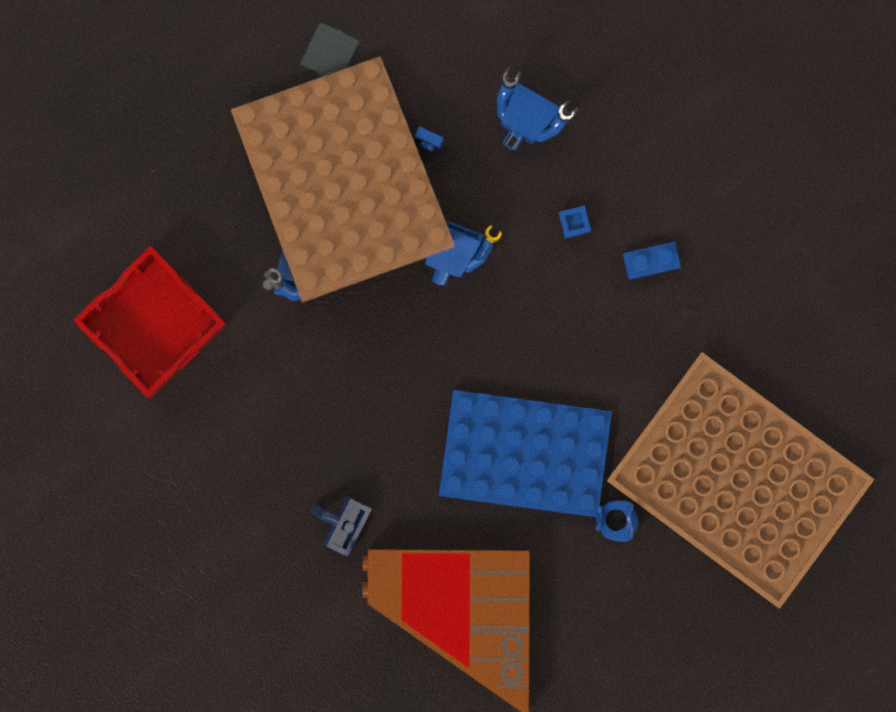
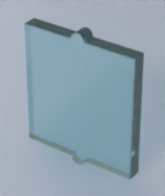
(329, 51)

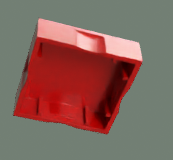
(150, 322)

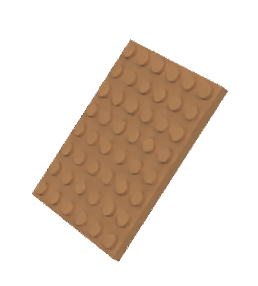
(342, 179)
(740, 480)

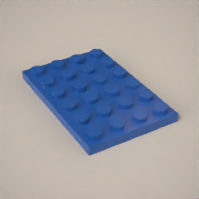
(525, 453)

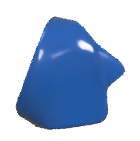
(632, 520)

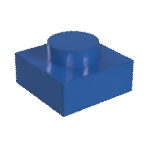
(428, 140)
(574, 222)

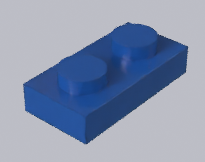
(651, 260)

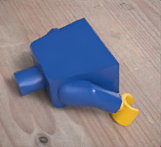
(466, 255)

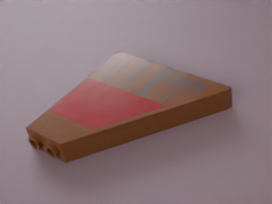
(462, 607)

